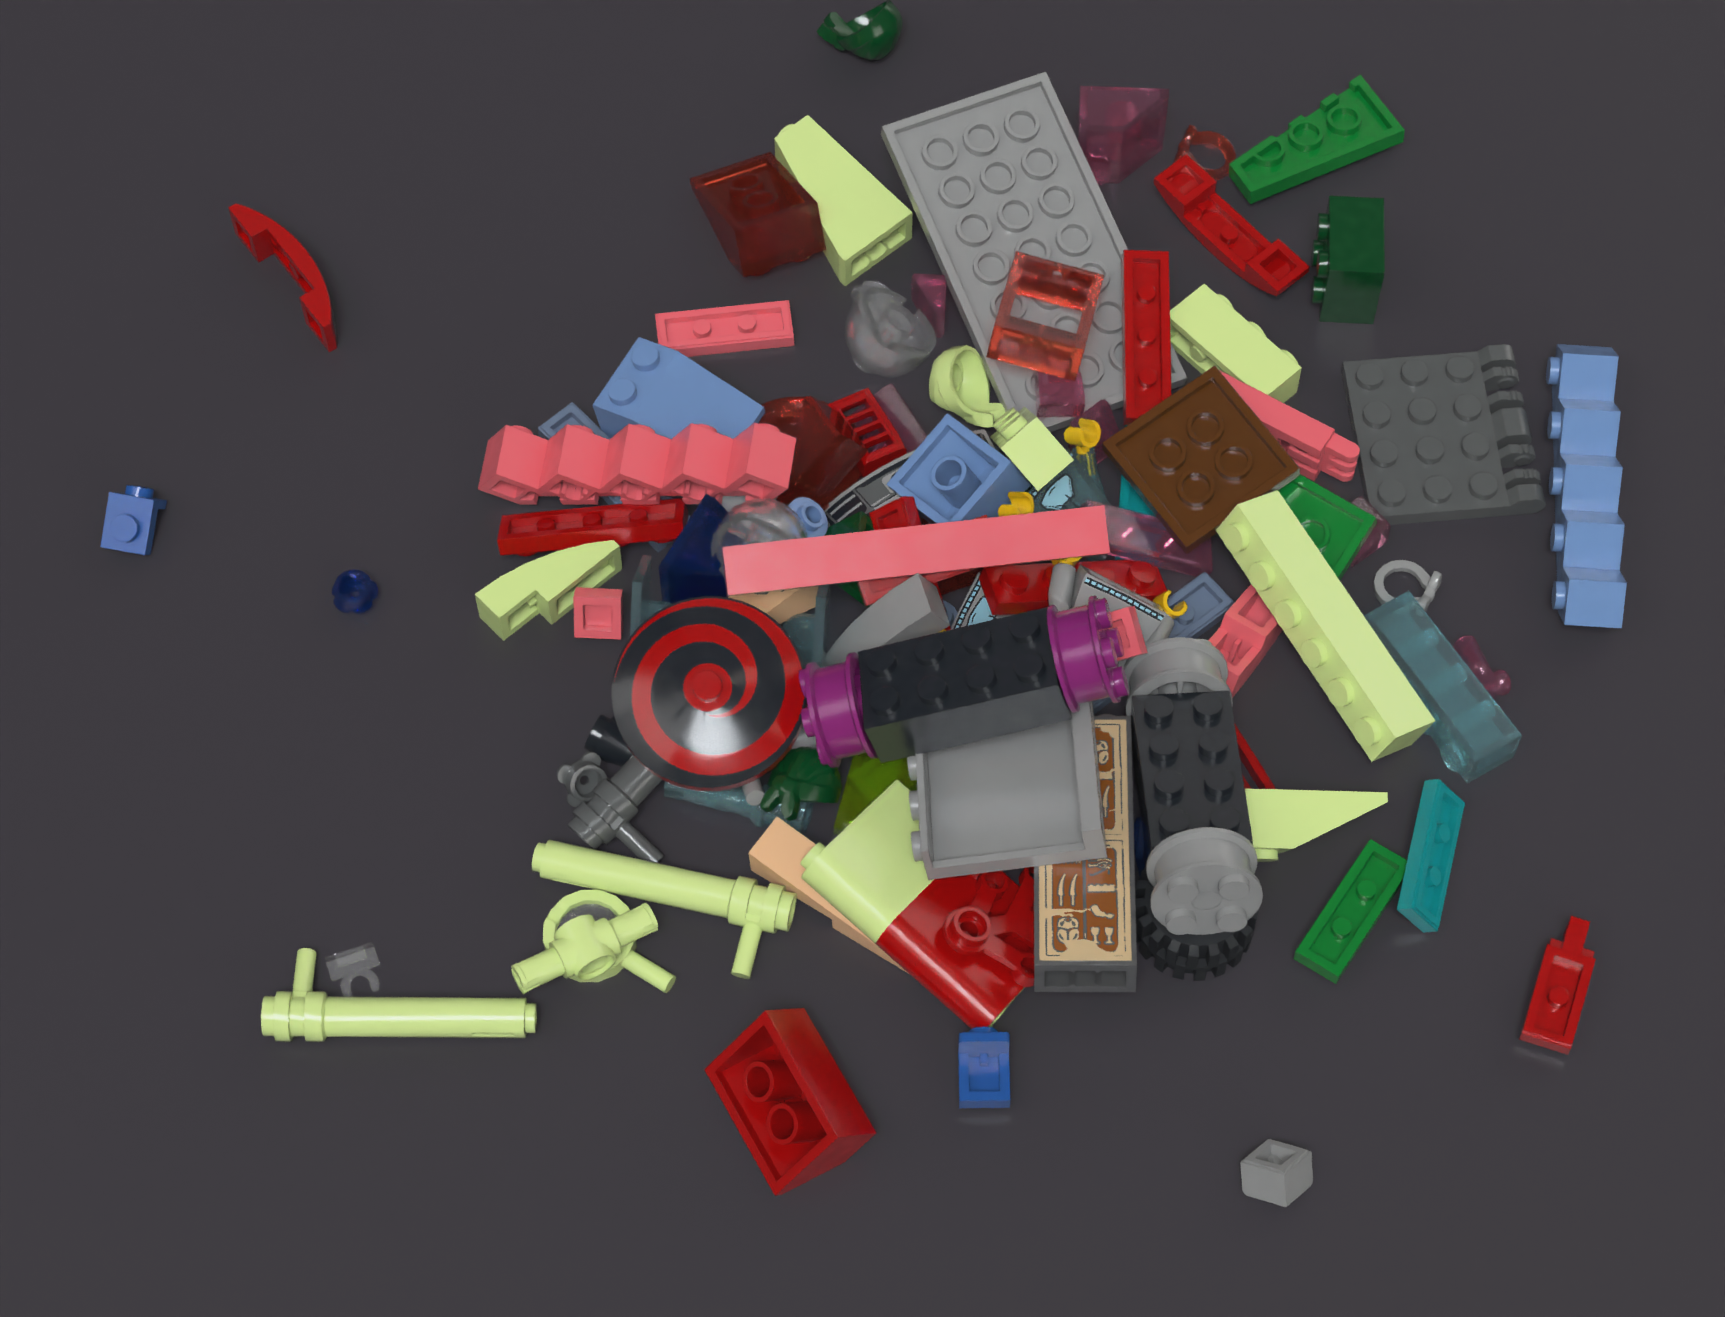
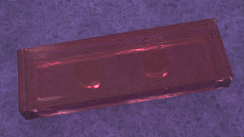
(1147, 540)

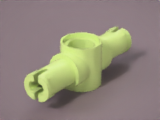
(584, 948)

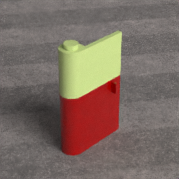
(888, 897)

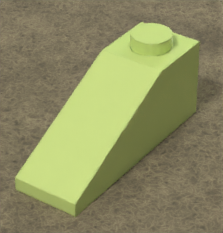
(1293, 817)

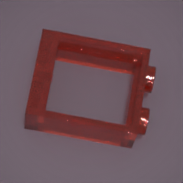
(1039, 345)

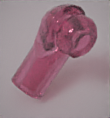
(1494, 682)

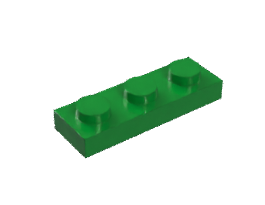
(1352, 912)

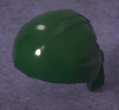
(868, 35)
(801, 779)

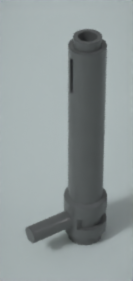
(614, 807)

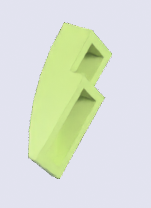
(546, 586)

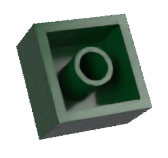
(1349, 259)

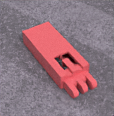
(1305, 439)

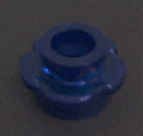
(350, 582)

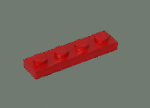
(1145, 331)
(566, 528)
(1026, 586)

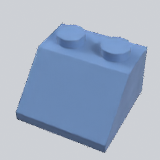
(957, 475)

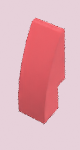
(1245, 637)

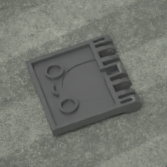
(1437, 440)

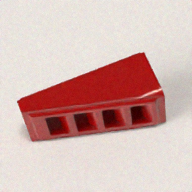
(887, 433)

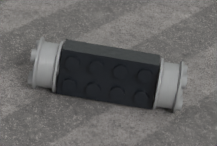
(1191, 788)

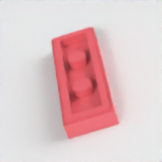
(726, 328)

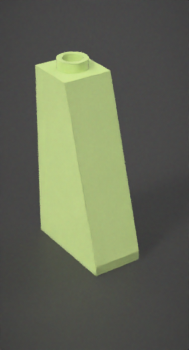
(856, 211)

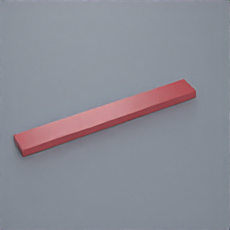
(915, 550)

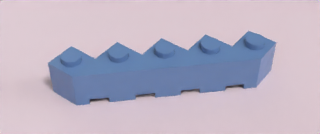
(1586, 486)

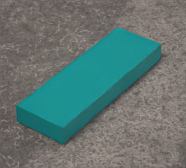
(1431, 856)

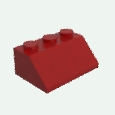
(789, 1099)

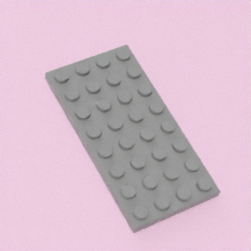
(1009, 179)

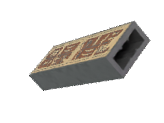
(1089, 905)

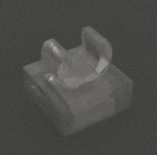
(352, 964)

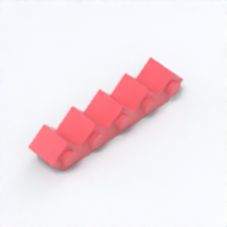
(637, 464)

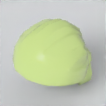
(963, 387)

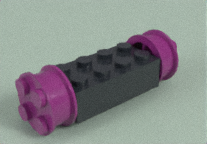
(963, 684)

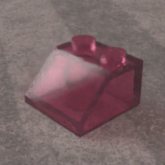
(1120, 128)

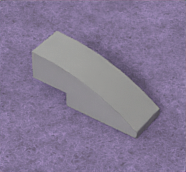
(900, 615)

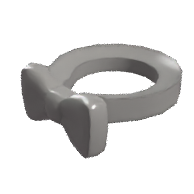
(1428, 583)

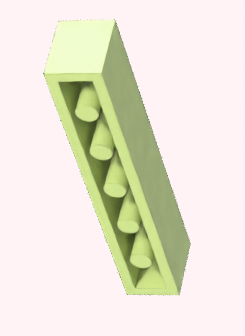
(1325, 625)

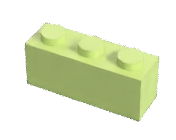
(1214, 334)
(1030, 446)

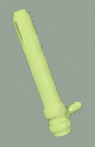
(738, 900)
(322, 1016)

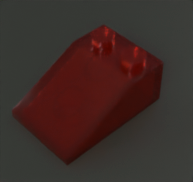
(760, 214)

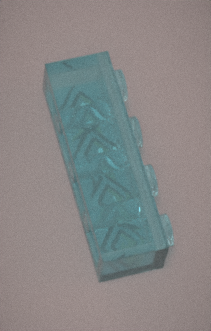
(1468, 722)

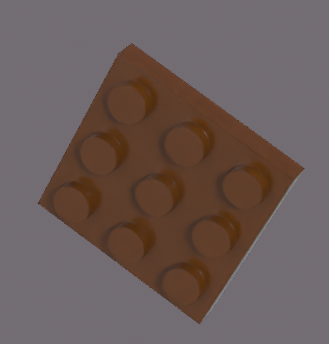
(1199, 458)

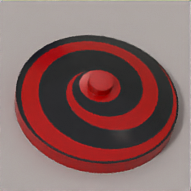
(709, 693)

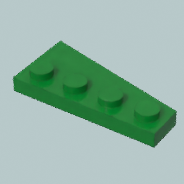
(1329, 138)

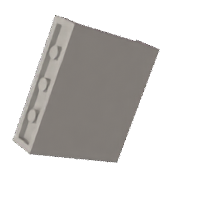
(1010, 801)

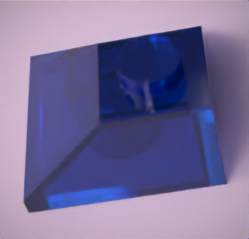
(689, 565)

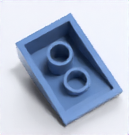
(670, 392)

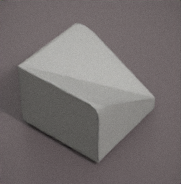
(1277, 1172)

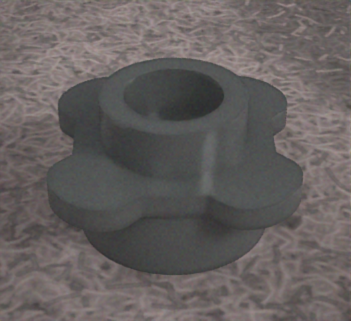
(570, 776)

